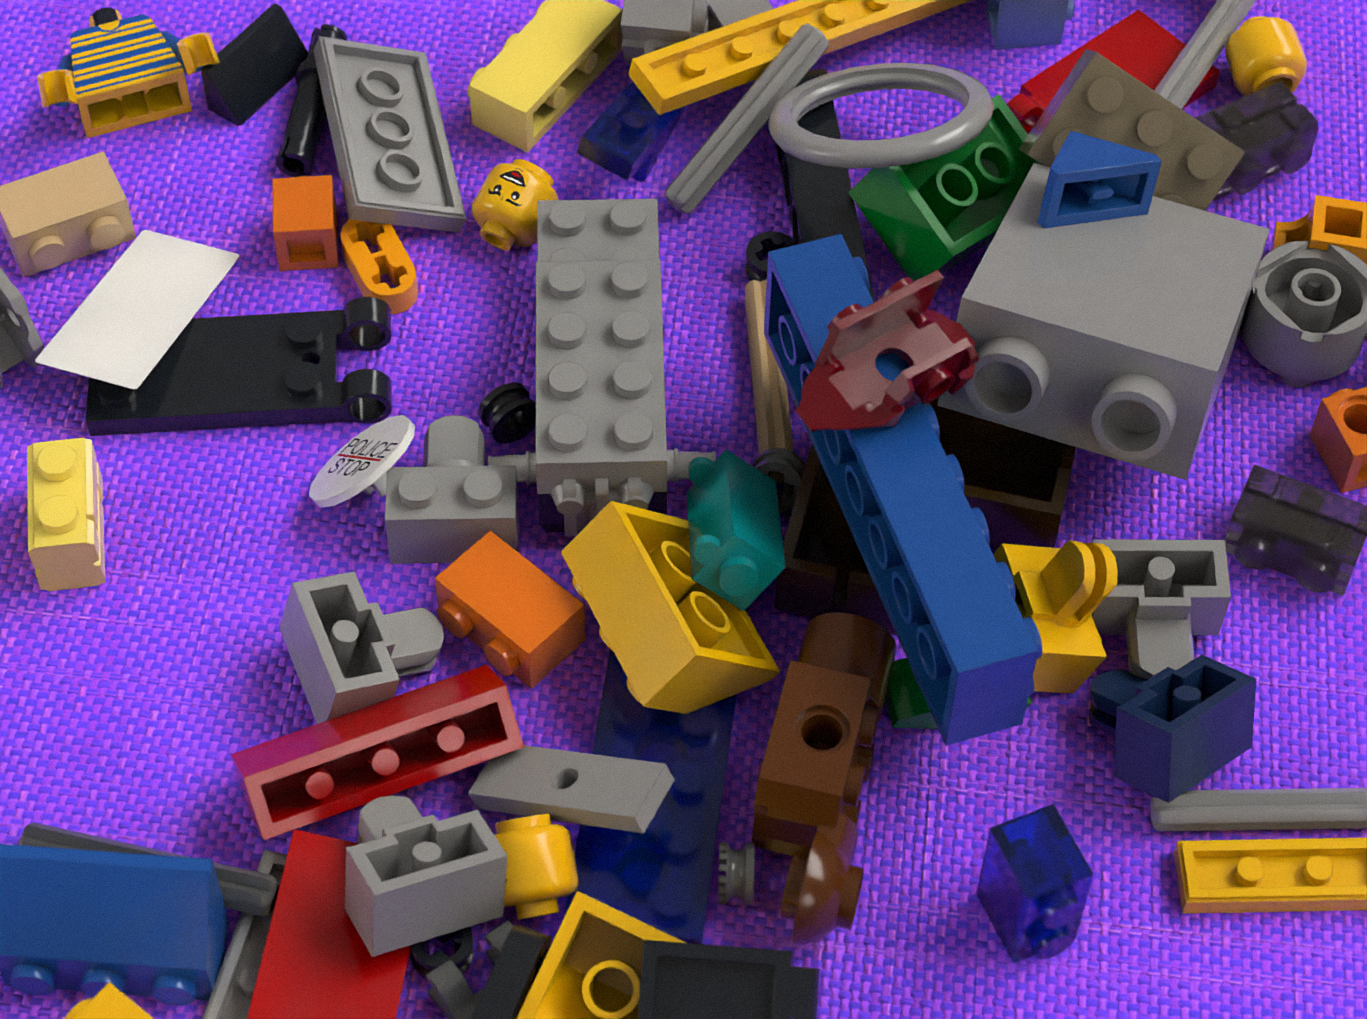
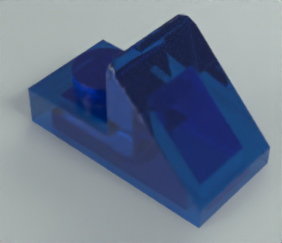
(629, 135)

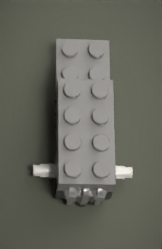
(599, 365)

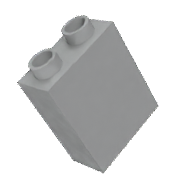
(1108, 326)

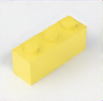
(544, 69)

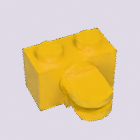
(1059, 594)

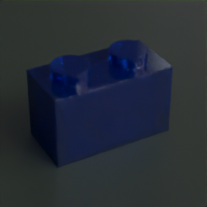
(1034, 884)

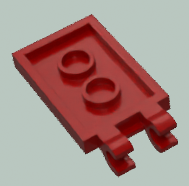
(1132, 44)
(312, 951)

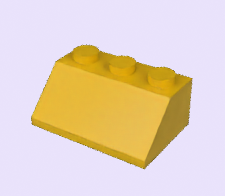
(665, 628)
(592, 965)

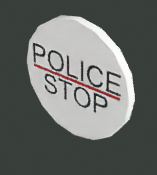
(363, 462)

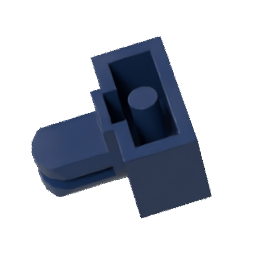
(1175, 723)

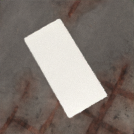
(138, 309)

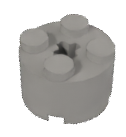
(1307, 312)

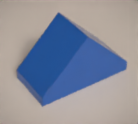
(1097, 182)

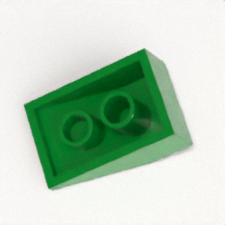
(950, 204)

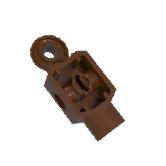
(817, 768)

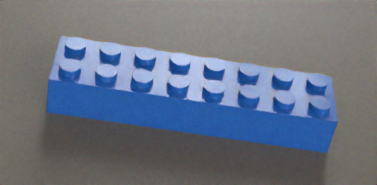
(908, 515)

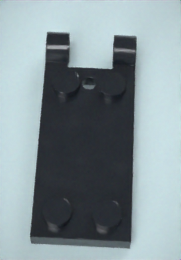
(254, 375)

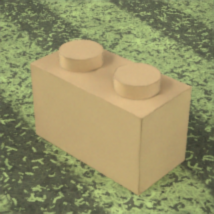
(64, 214)

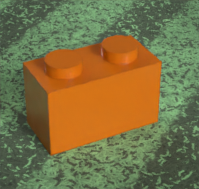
(509, 610)

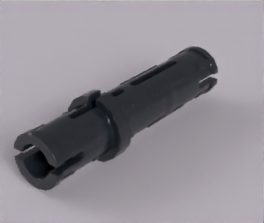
(307, 112)

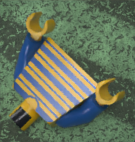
(125, 72)

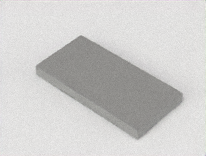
(388, 135)

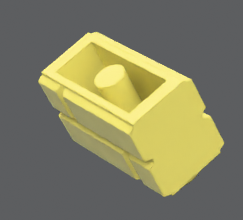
(65, 514)

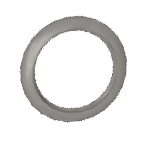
(884, 152)

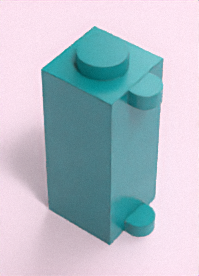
(733, 528)

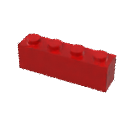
(377, 751)

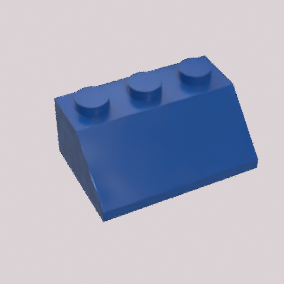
(111, 918)

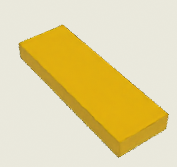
(1272, 875)

